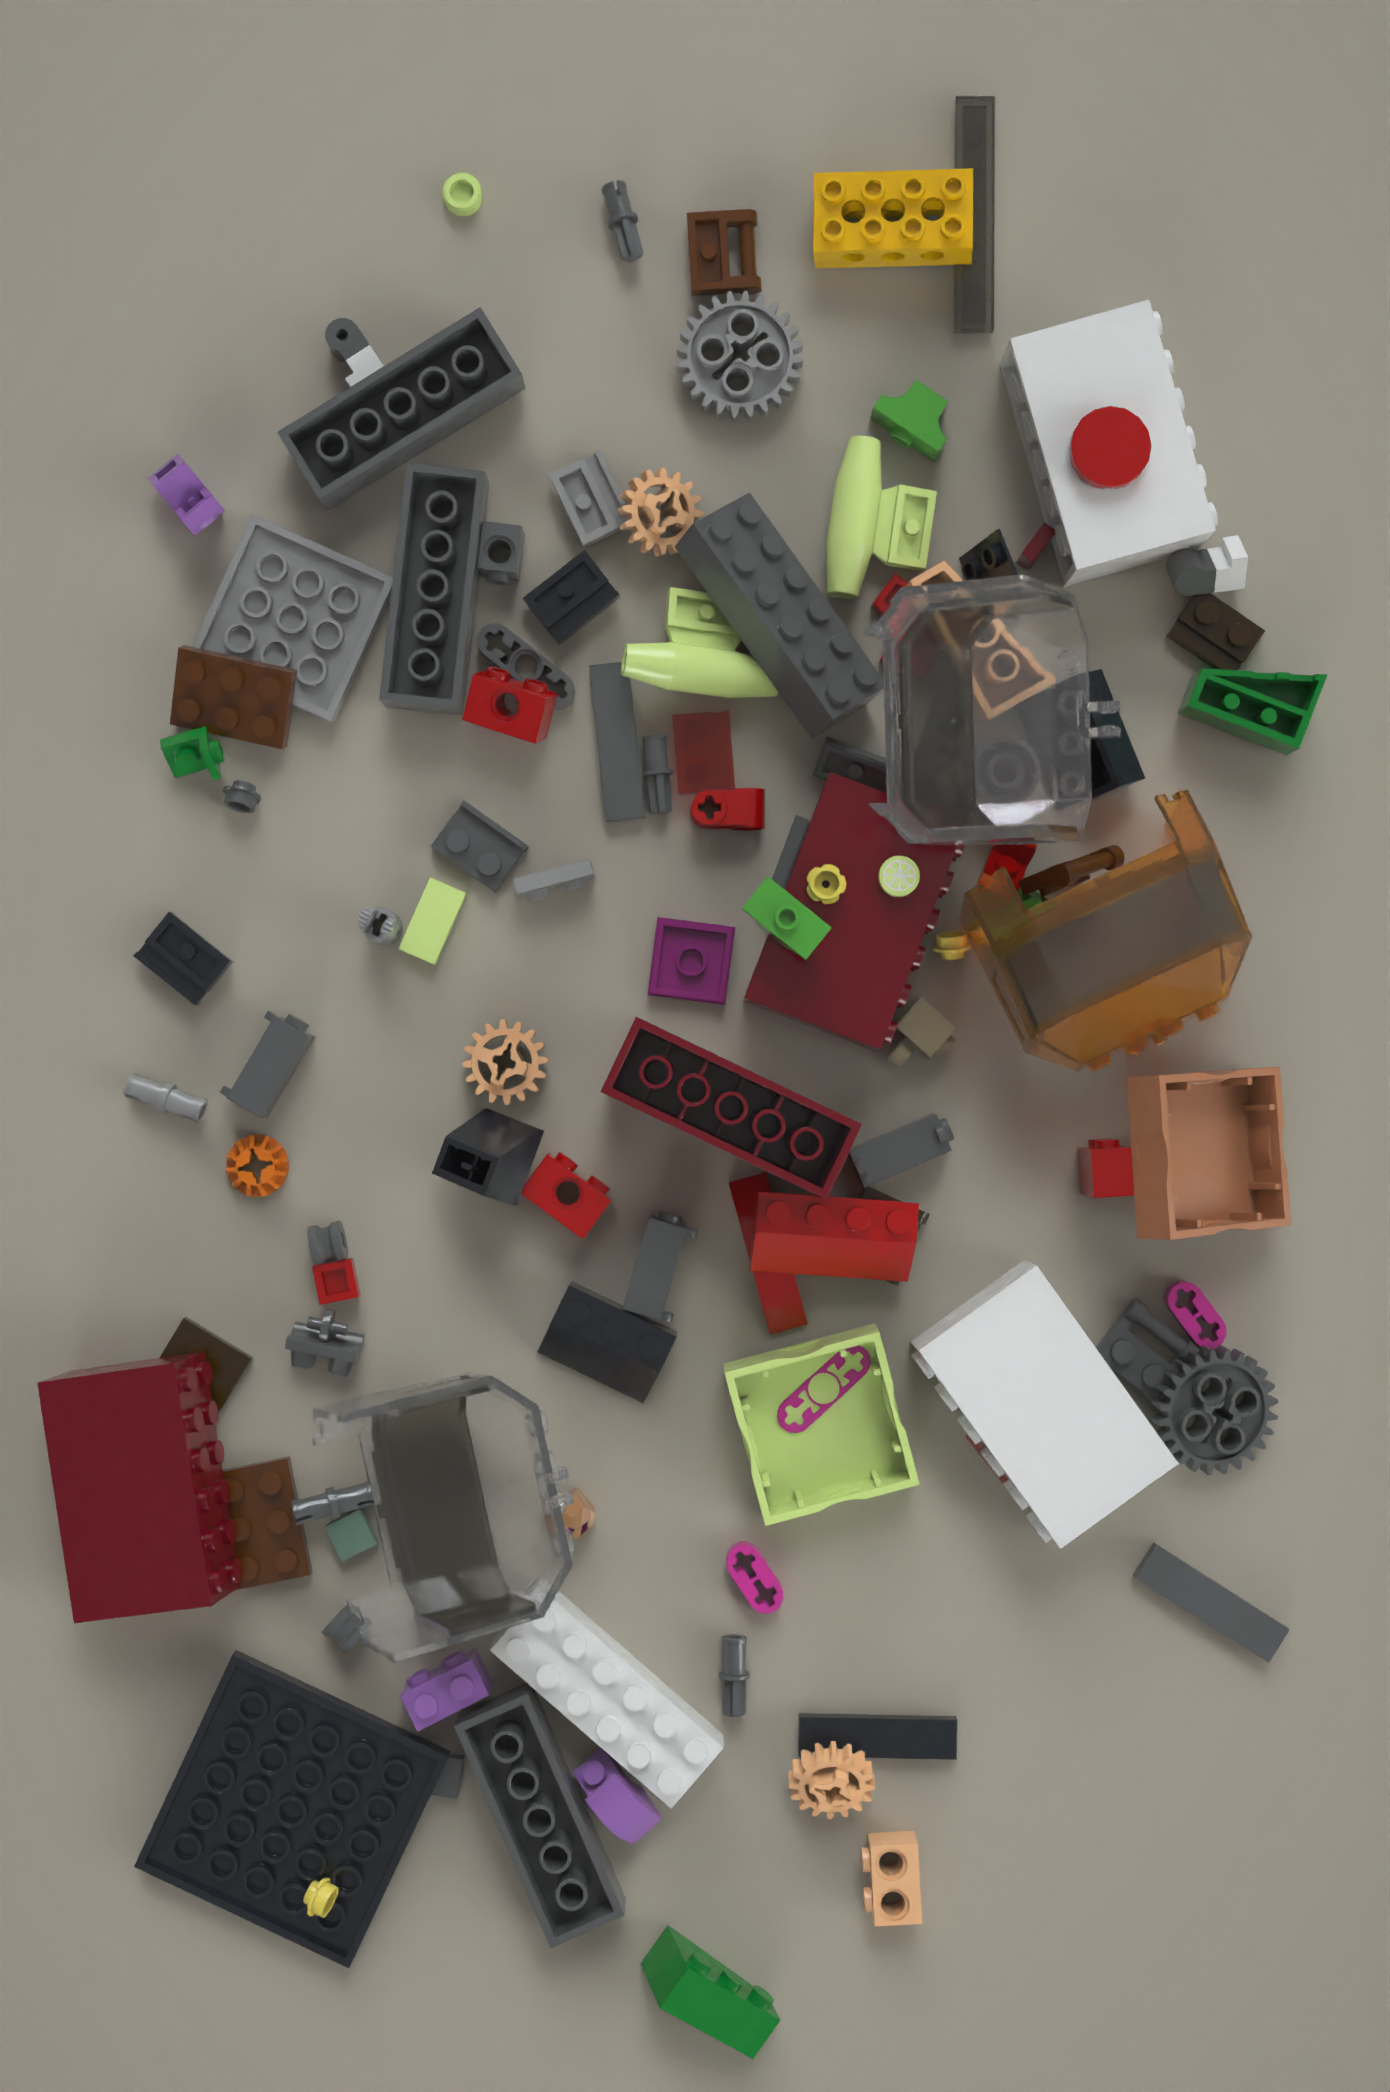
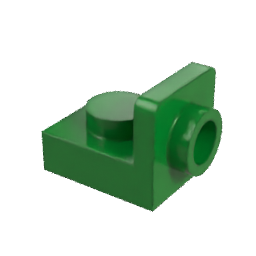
(192, 753)

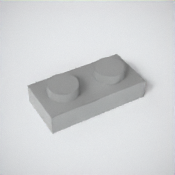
(537, 885)

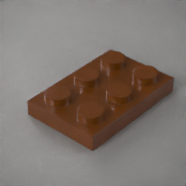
(233, 696)
(267, 1535)

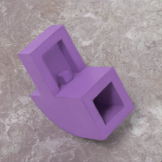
(186, 494)
(615, 1799)

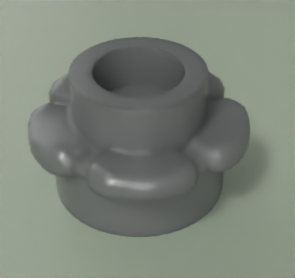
(241, 797)

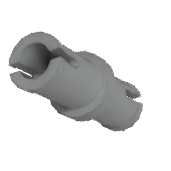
(166, 1098)

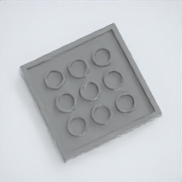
(297, 610)

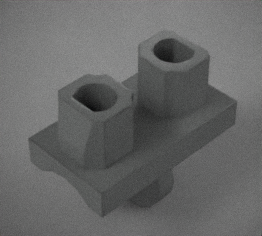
(325, 1339)

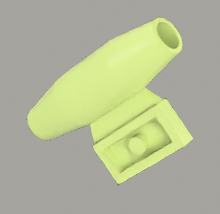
(873, 521)
(699, 653)

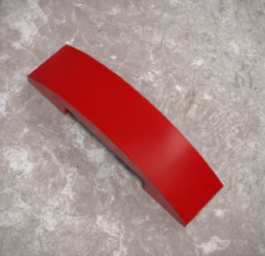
(776, 1291)

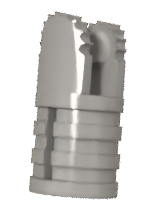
(390, 930)

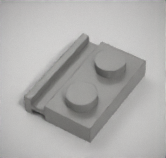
(589, 498)

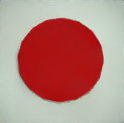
(1110, 447)

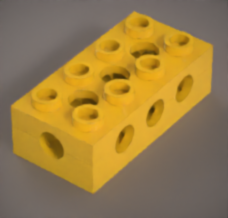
(897, 193)

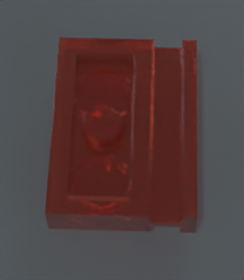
(703, 752)

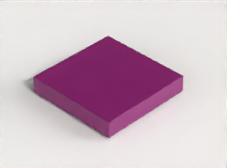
(691, 961)

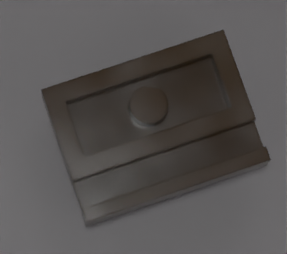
(1215, 632)

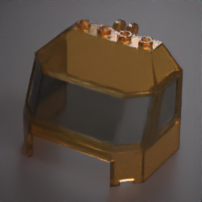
(1117, 953)

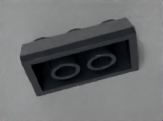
(1112, 759)
(607, 1342)

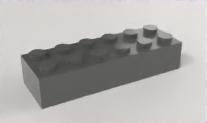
(403, 409)
(434, 589)
(780, 615)
(540, 1814)

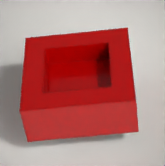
(336, 1281)

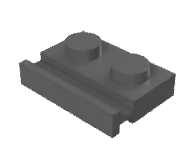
(479, 846)

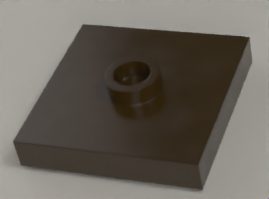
(224, 1358)

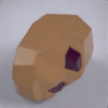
(579, 1515)

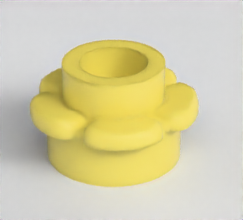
(818, 892)
(951, 944)
(320, 1897)

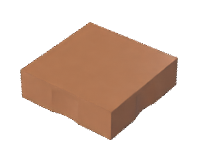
(1207, 1152)

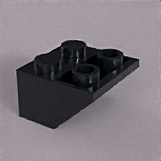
(490, 1155)

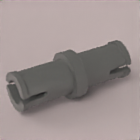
(332, 1503)

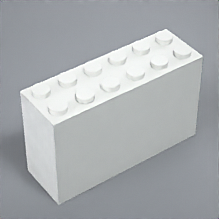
(1090, 365)
(1042, 1404)

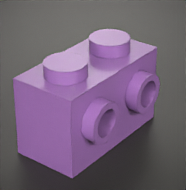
(446, 1689)

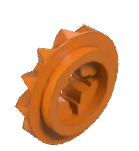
(271, 1177)

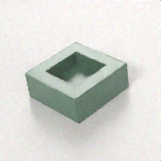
(351, 1534)

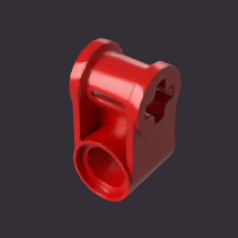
(738, 809)

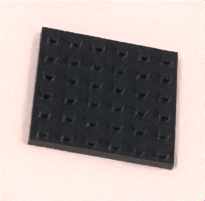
(289, 1794)

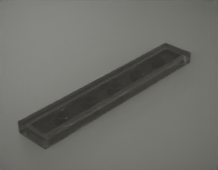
(976, 149)

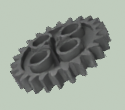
(1245, 1420)

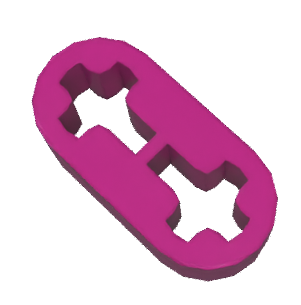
(1202, 1308)
(747, 1582)

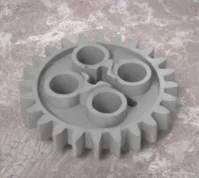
(716, 331)

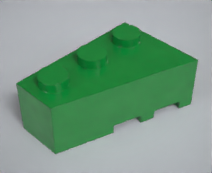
(1253, 705)
(708, 1994)

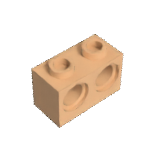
(898, 1877)

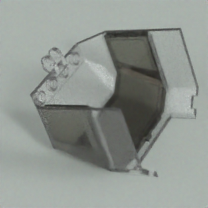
(987, 713)
(458, 1509)

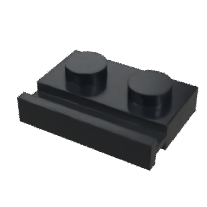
(571, 597)
(183, 958)

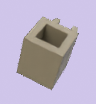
(922, 1030)

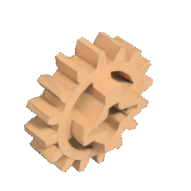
(676, 508)
(489, 1056)
(828, 1781)

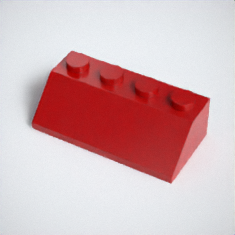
(833, 1236)

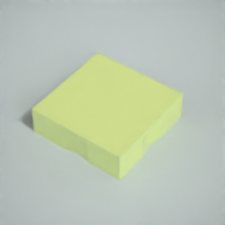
(847, 1452)

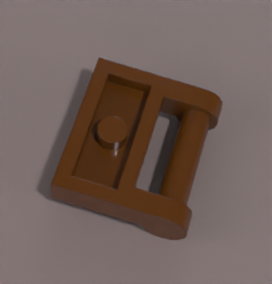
(711, 256)
(1072, 872)

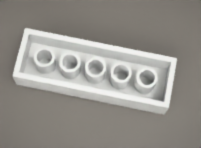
(611, 1698)

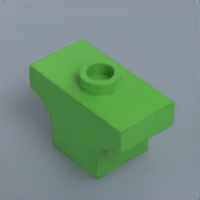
(913, 419)
(786, 918)

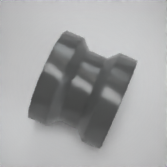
(327, 1242)
(344, 1629)

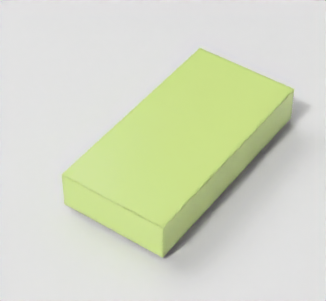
(432, 921)

